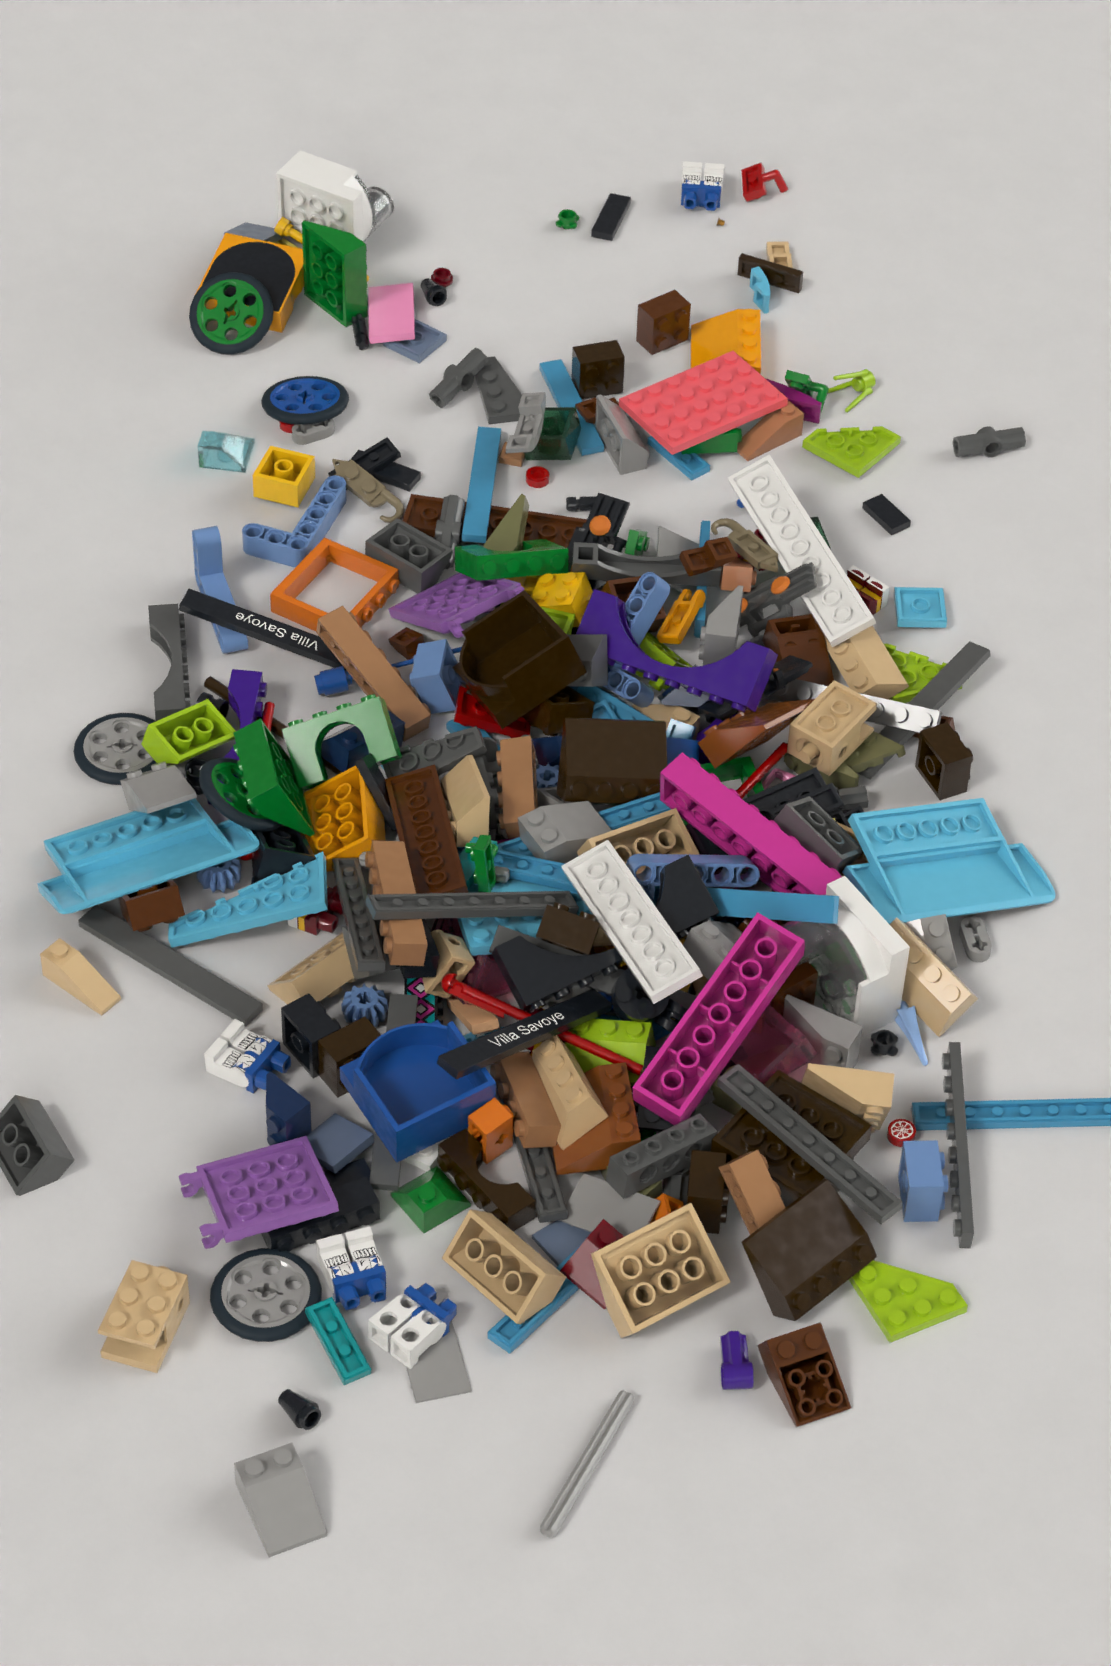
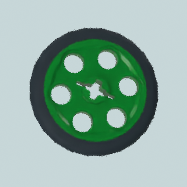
(215, 289)
(234, 790)

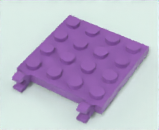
(454, 603)
(261, 1190)

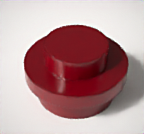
(442, 276)

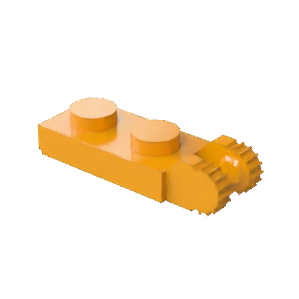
(681, 616)

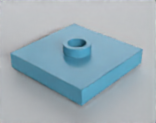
(920, 607)

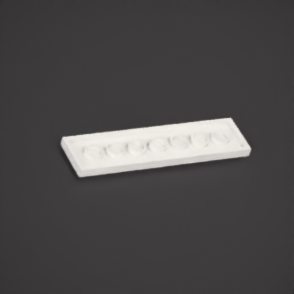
(631, 921)

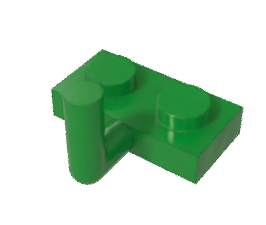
(805, 385)
(637, 542)
(483, 855)

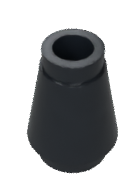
(434, 292)
(301, 1410)

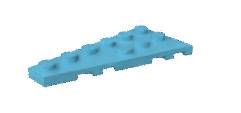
(259, 904)

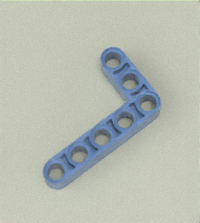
(293, 547)
(212, 582)
(641, 611)
(706, 868)

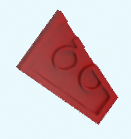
(470, 713)

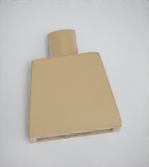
(453, 959)

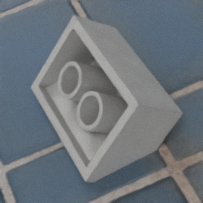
(620, 437)

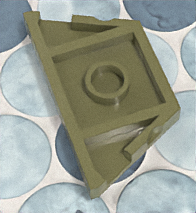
(873, 751)

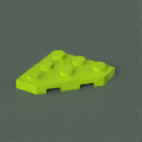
(851, 448)
(916, 671)
(905, 1300)

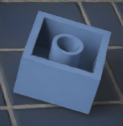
(434, 676)
(922, 1181)

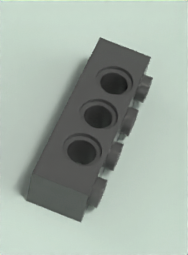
(659, 1156)

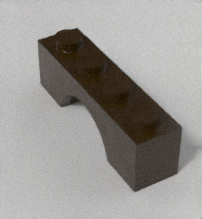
(461, 1158)

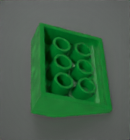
(335, 271)
(271, 778)

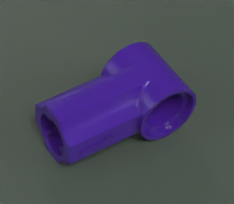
(735, 1365)

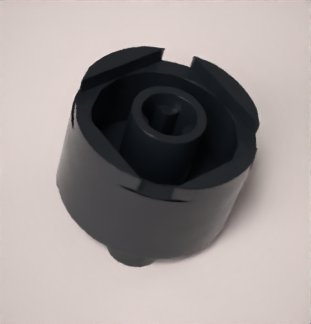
(630, 1008)

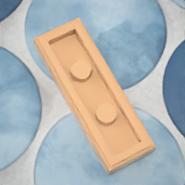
(473, 1017)

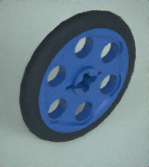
(317, 406)

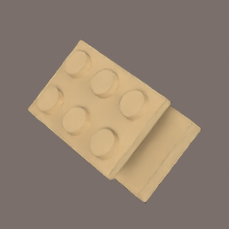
(831, 728)
(144, 1316)

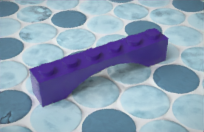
(245, 697)

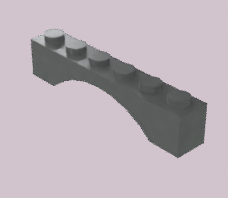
(608, 564)
(166, 633)

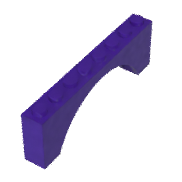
(734, 679)

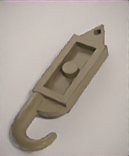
(367, 487)
(749, 545)

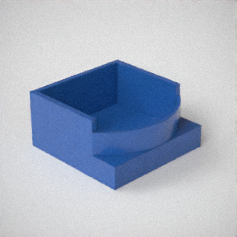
(408, 1093)

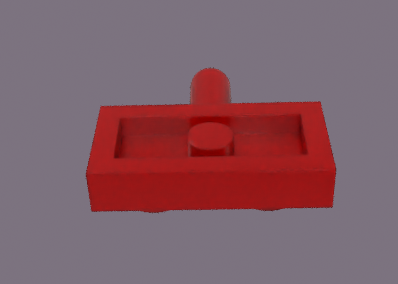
(755, 180)

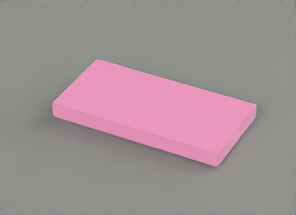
(391, 313)

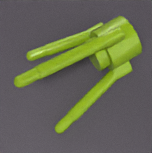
(862, 381)

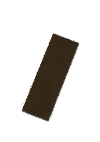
(777, 274)

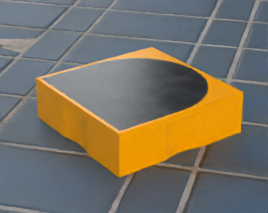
(273, 264)

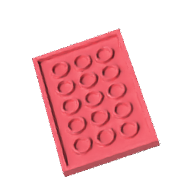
(702, 402)

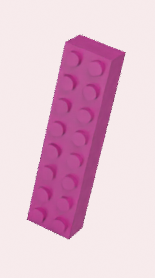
(742, 829)
(718, 1020)

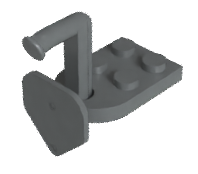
(488, 769)

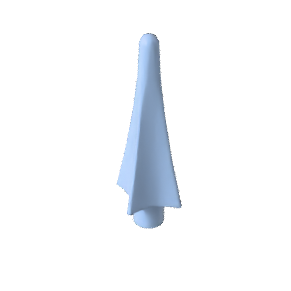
(908, 1023)

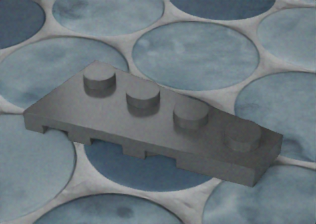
(498, 393)
(443, 753)

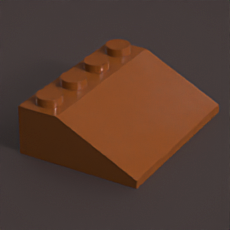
(749, 730)
(612, 1134)

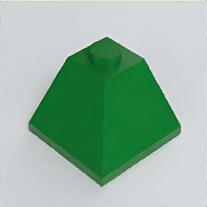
(430, 1199)

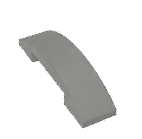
(529, 423)

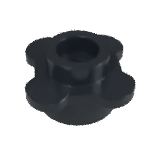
(884, 1043)

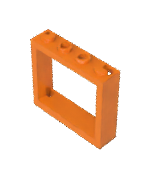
(283, 596)

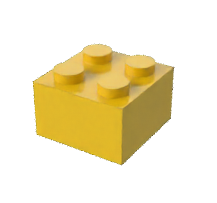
(284, 476)
(564, 592)

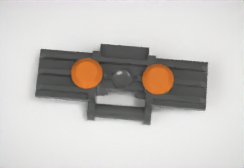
(775, 591)

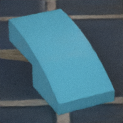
(761, 288)

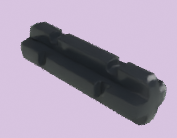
(360, 331)
(583, 503)

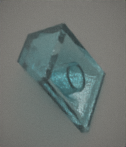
(224, 451)

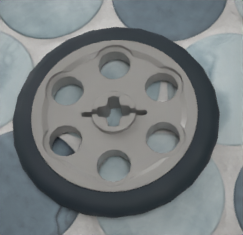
(105, 727)
(252, 1264)

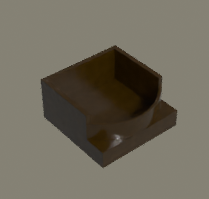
(516, 659)
(786, 1167)

